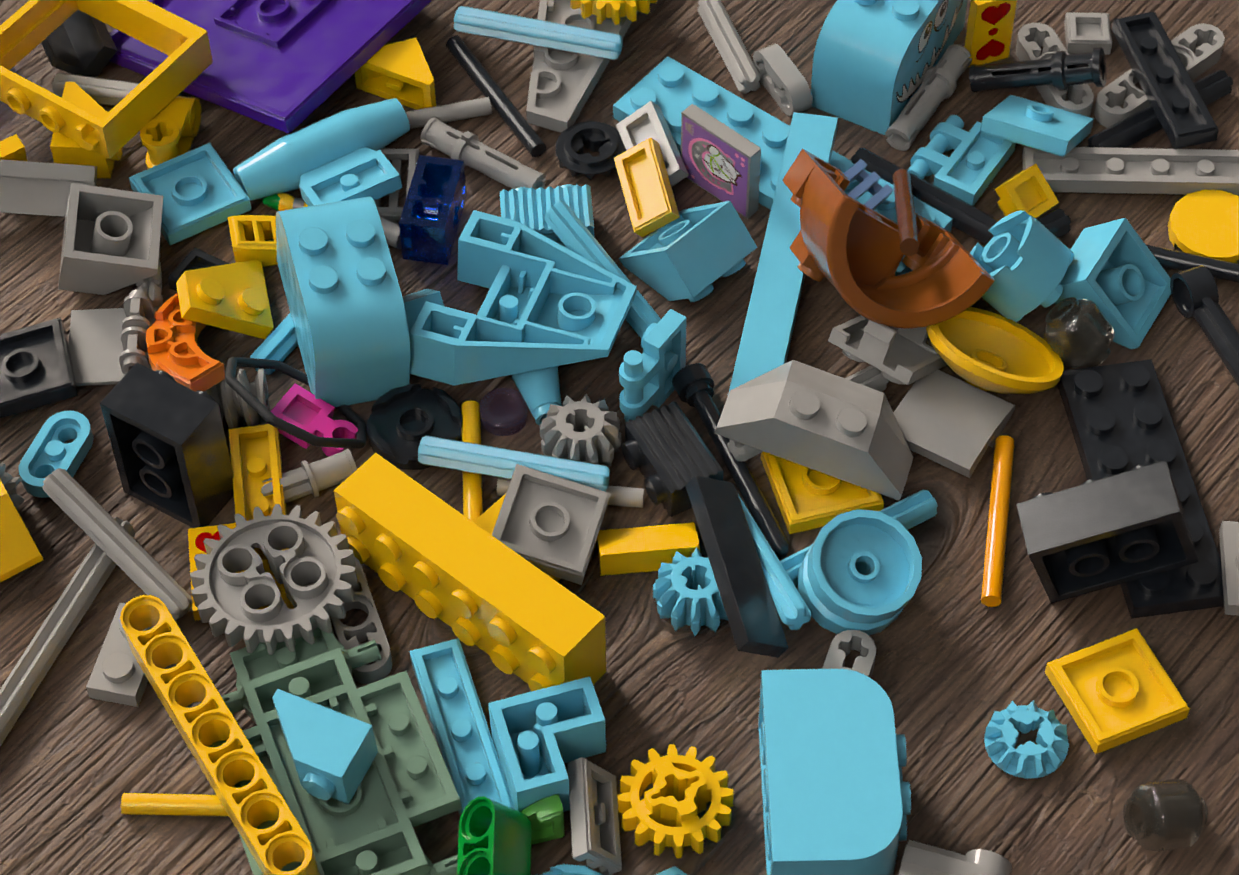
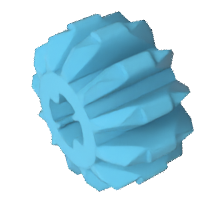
(689, 593)

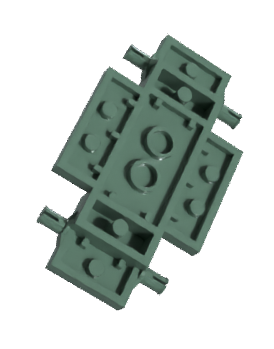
(399, 791)

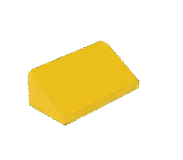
(644, 547)

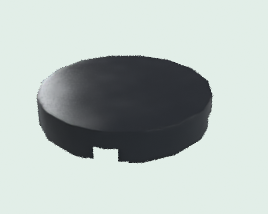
(406, 416)

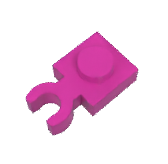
(313, 416)

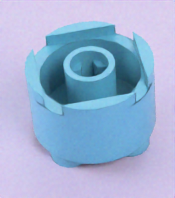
(1024, 263)

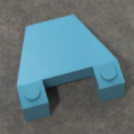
(539, 313)

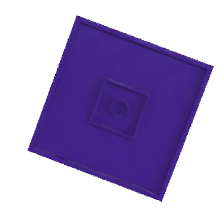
(276, 55)

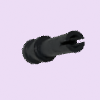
(1058, 71)

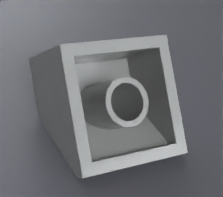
(109, 239)

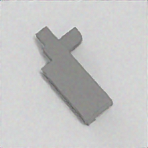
(40, 186)

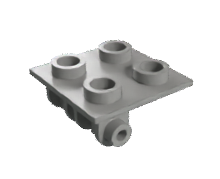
(110, 341)

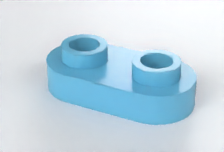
(50, 452)

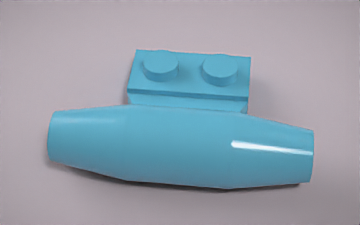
(330, 158)

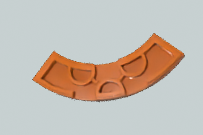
(175, 351)

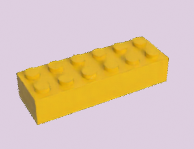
(469, 579)

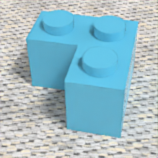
(541, 733)

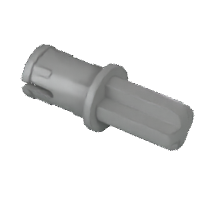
(314, 476)

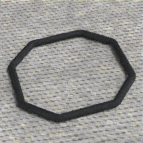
(287, 427)

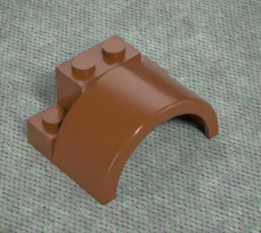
(862, 251)

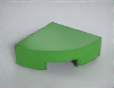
(546, 819)

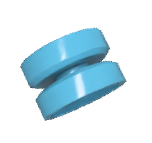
(860, 572)

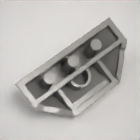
(821, 425)

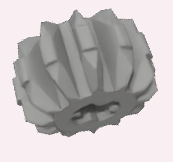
(581, 431)

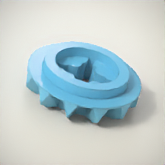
(1028, 759)

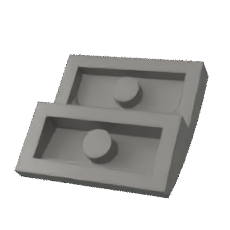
(951, 421)

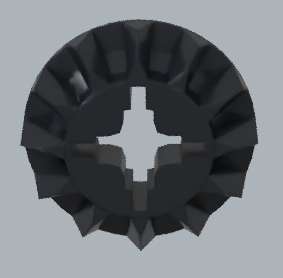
(594, 136)

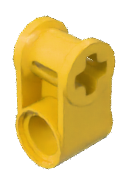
(171, 130)

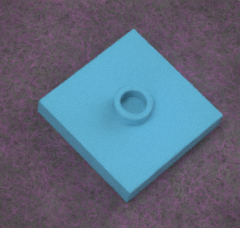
(1036, 125)
(195, 192)

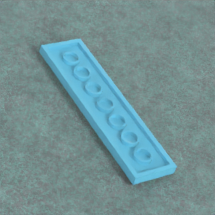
(677, 87)

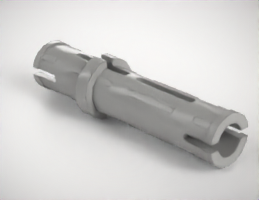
(936, 85)
(480, 156)

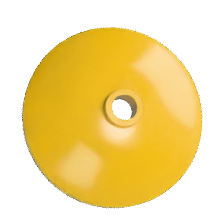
(996, 353)

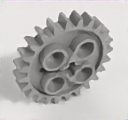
(231, 598)

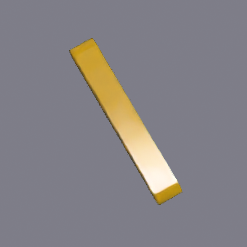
(212, 723)

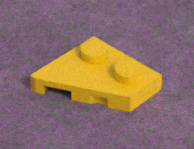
(227, 298)

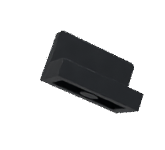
(80, 45)

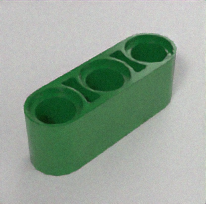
(493, 840)

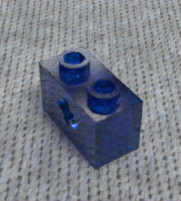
(433, 209)

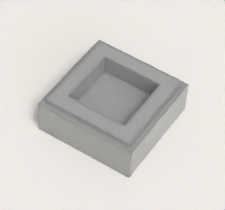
(1087, 32)

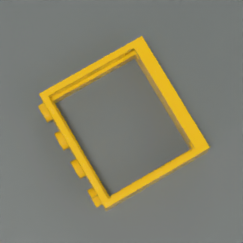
(146, 22)

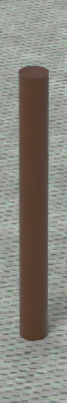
(905, 212)

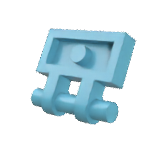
(971, 165)
(650, 374)

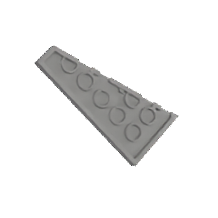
(562, 78)

